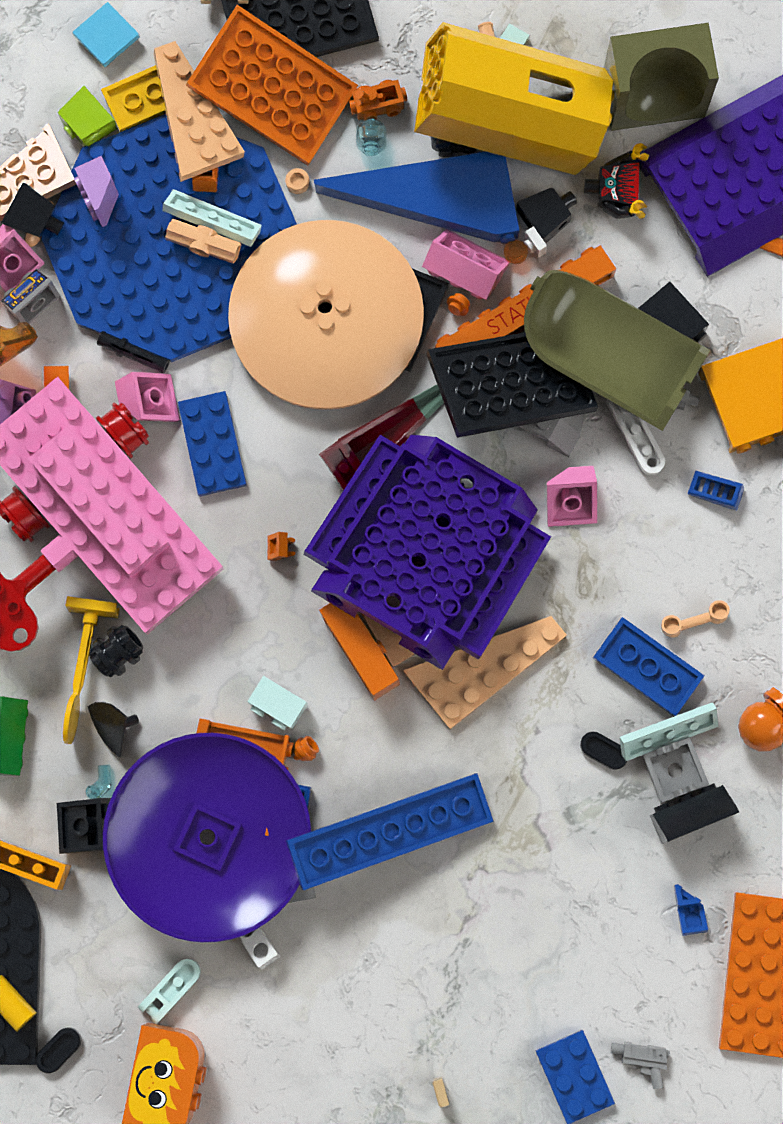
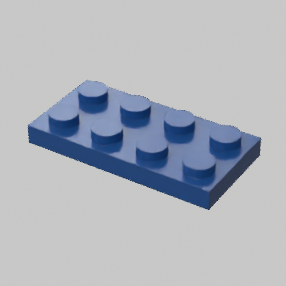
(212, 443)
(648, 667)

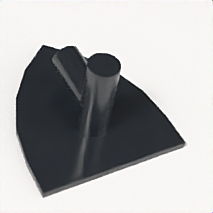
(111, 724)

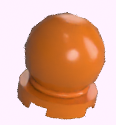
(763, 722)

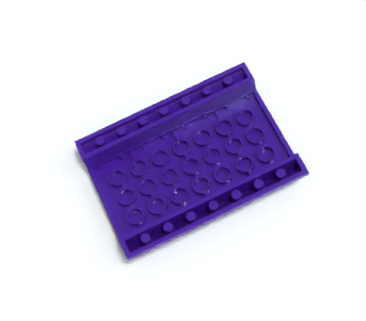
(726, 177)

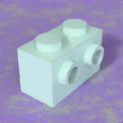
(277, 703)

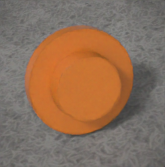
(458, 304)

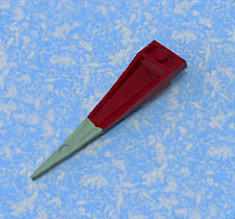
(395, 425)

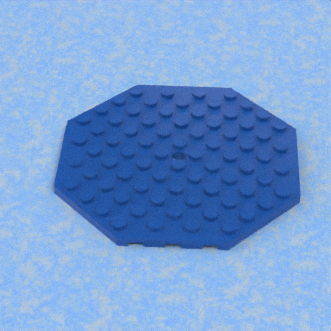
(128, 273)

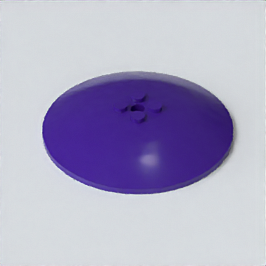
(156, 845)

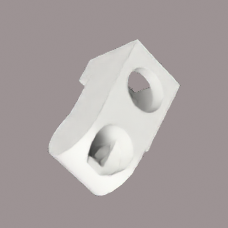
(260, 948)

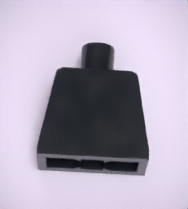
(546, 212)
(32, 213)

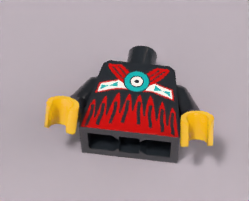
(619, 185)

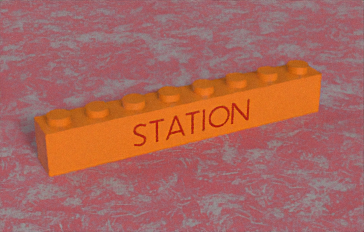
(509, 315)

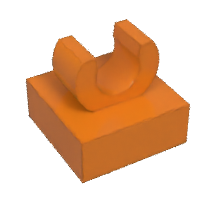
(278, 546)

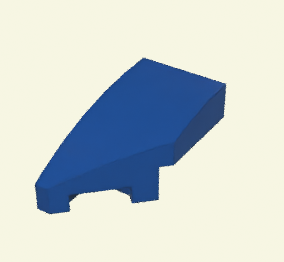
(690, 912)

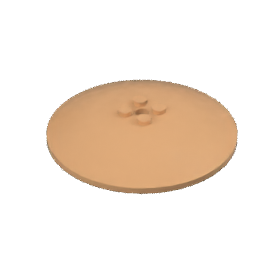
(333, 355)

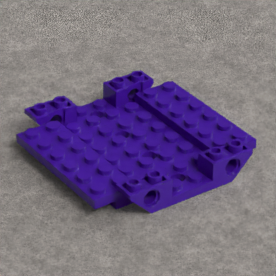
(469, 566)

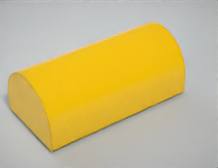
(14, 1006)

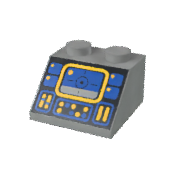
(30, 297)

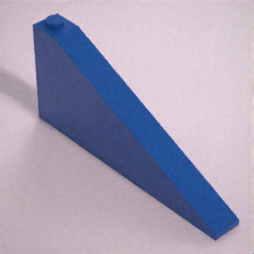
(453, 193)

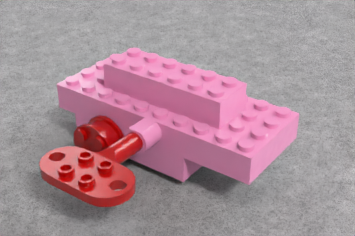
(98, 507)

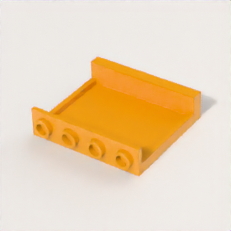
(748, 394)

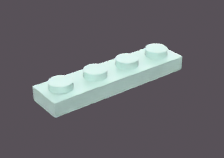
(208, 215)
(669, 731)

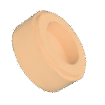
(297, 181)

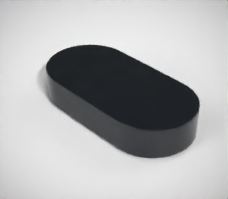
(602, 750)
(58, 1050)

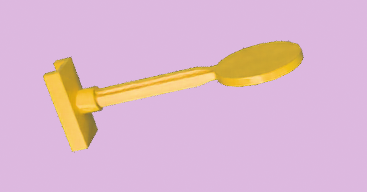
(92, 610)

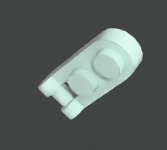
(171, 989)

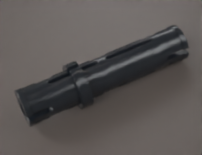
(124, 348)

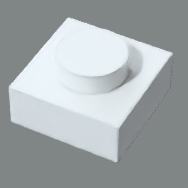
(535, 243)

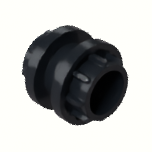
(113, 653)

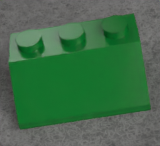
(12, 734)

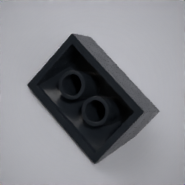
(693, 812)

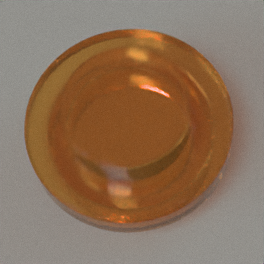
(515, 252)

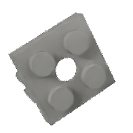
(692, 771)

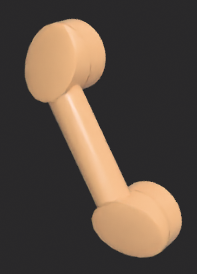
(717, 614)

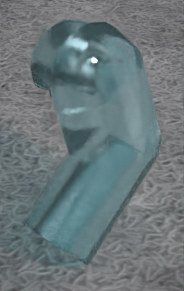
(102, 785)

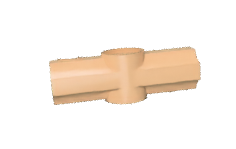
(203, 241)

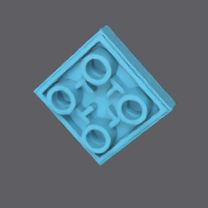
(106, 34)

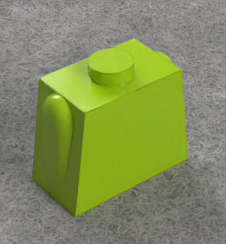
(86, 118)

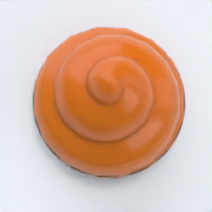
(305, 749)

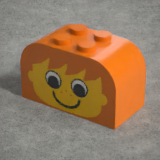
(165, 1076)

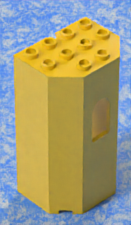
(481, 99)

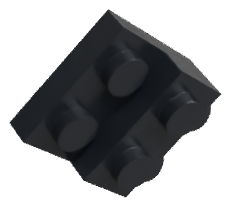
(81, 825)

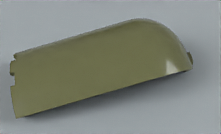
(610, 346)

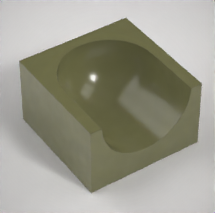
(661, 75)

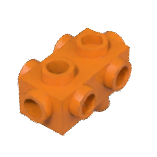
(371, 101)

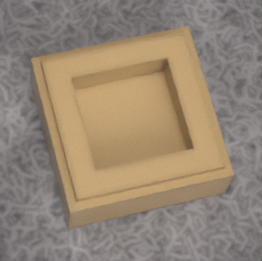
(440, 1092)

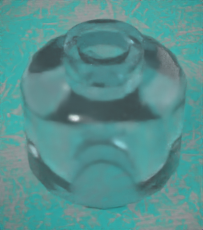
(371, 137)

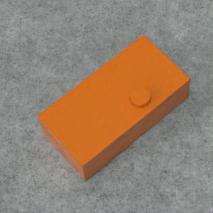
(361, 650)

